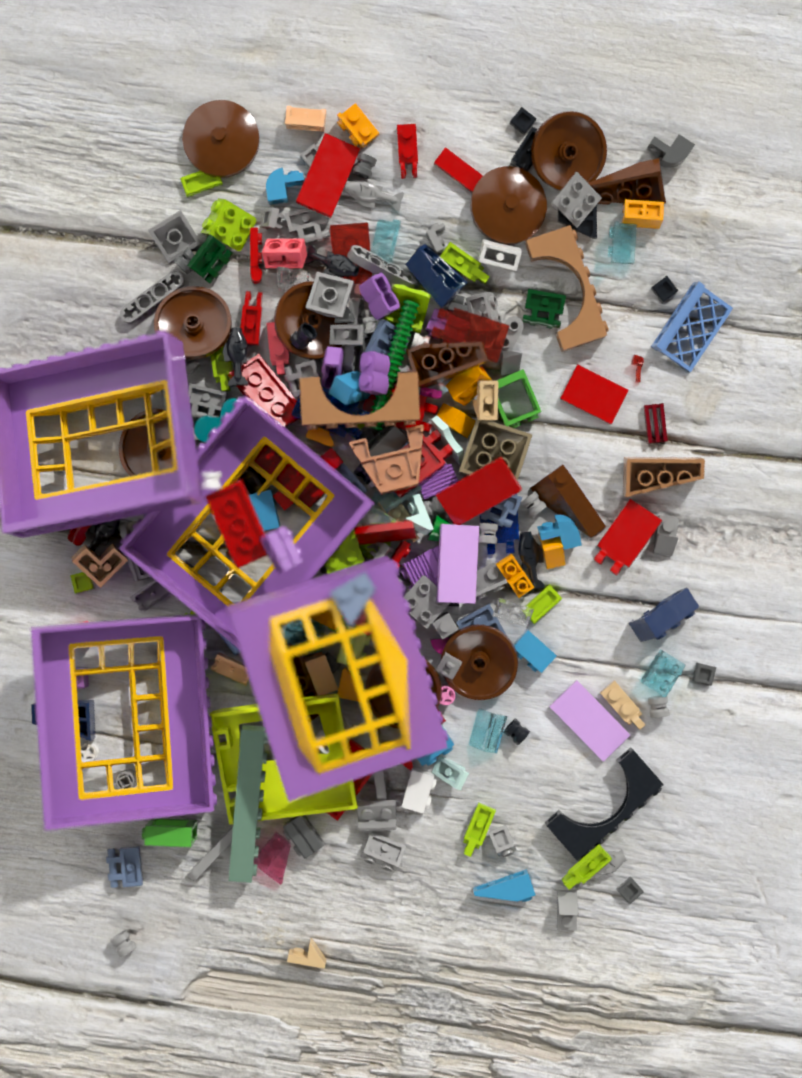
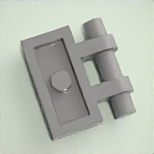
(306, 219)
(304, 370)
(207, 398)

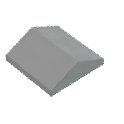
(174, 236)
(329, 295)

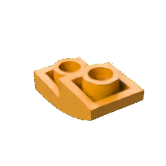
(515, 575)

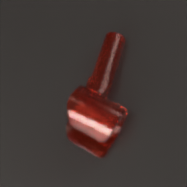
(638, 361)

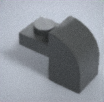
(672, 155)

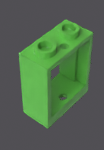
(520, 375)
(170, 832)

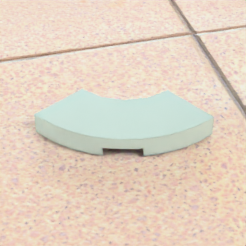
(447, 438)

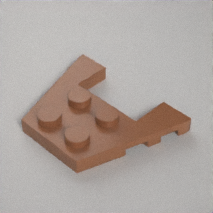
(394, 469)

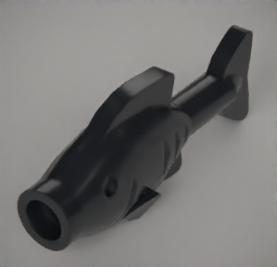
(336, 264)
(236, 351)
(103, 532)
(531, 554)

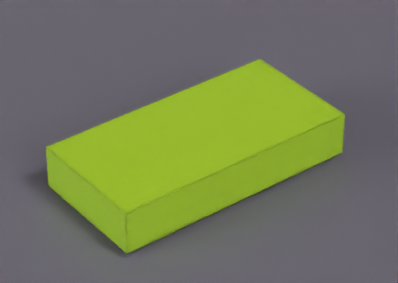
(199, 182)
(543, 602)

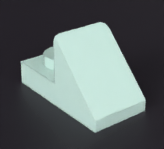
(420, 517)
(450, 772)

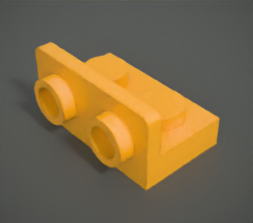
(358, 126)

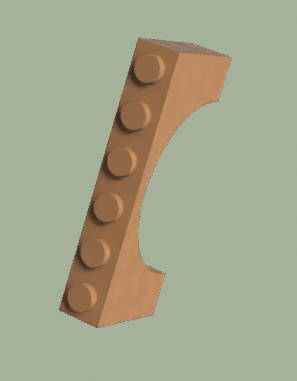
(562, 247)
(320, 412)

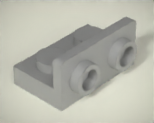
(484, 305)
(488, 579)
(376, 815)
(383, 852)

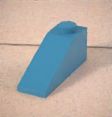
(511, 887)

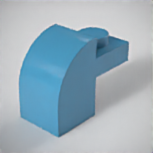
(277, 184)
(562, 527)

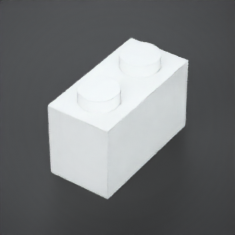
(499, 254)
(418, 789)

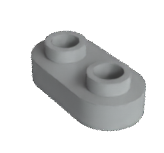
(513, 334)

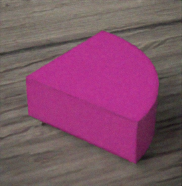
(432, 393)
(438, 644)

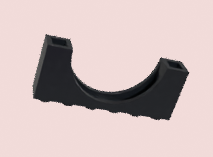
(581, 837)

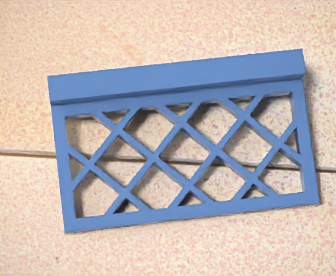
(681, 314)

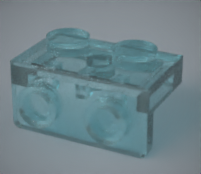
(623, 243)
(297, 635)
(663, 673)

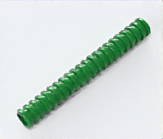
(396, 353)

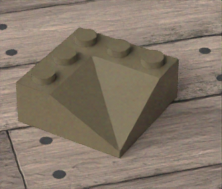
(492, 441)

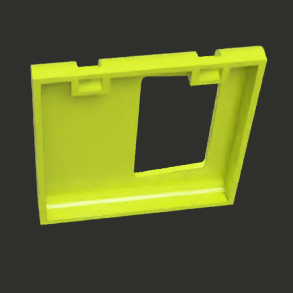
(275, 801)

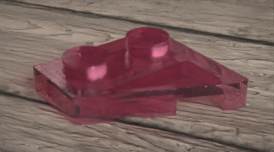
(273, 857)

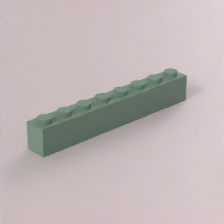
(247, 803)

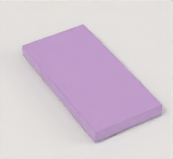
(457, 563)
(589, 720)

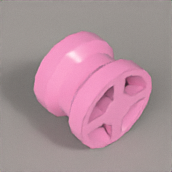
(448, 696)

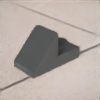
(508, 363)

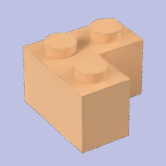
(100, 567)

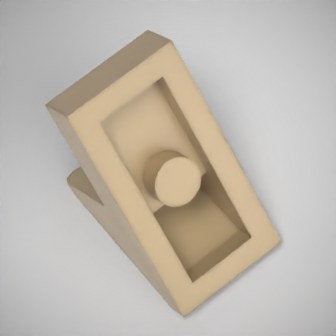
(487, 400)
(313, 957)

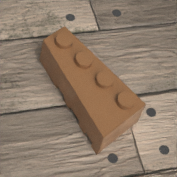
(655, 473)

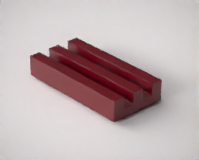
(655, 420)

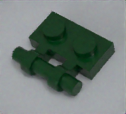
(207, 256)
(544, 302)

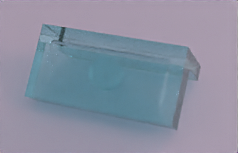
(386, 239)
(390, 500)
(487, 731)

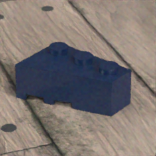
(435, 275)
(665, 616)
(86, 718)

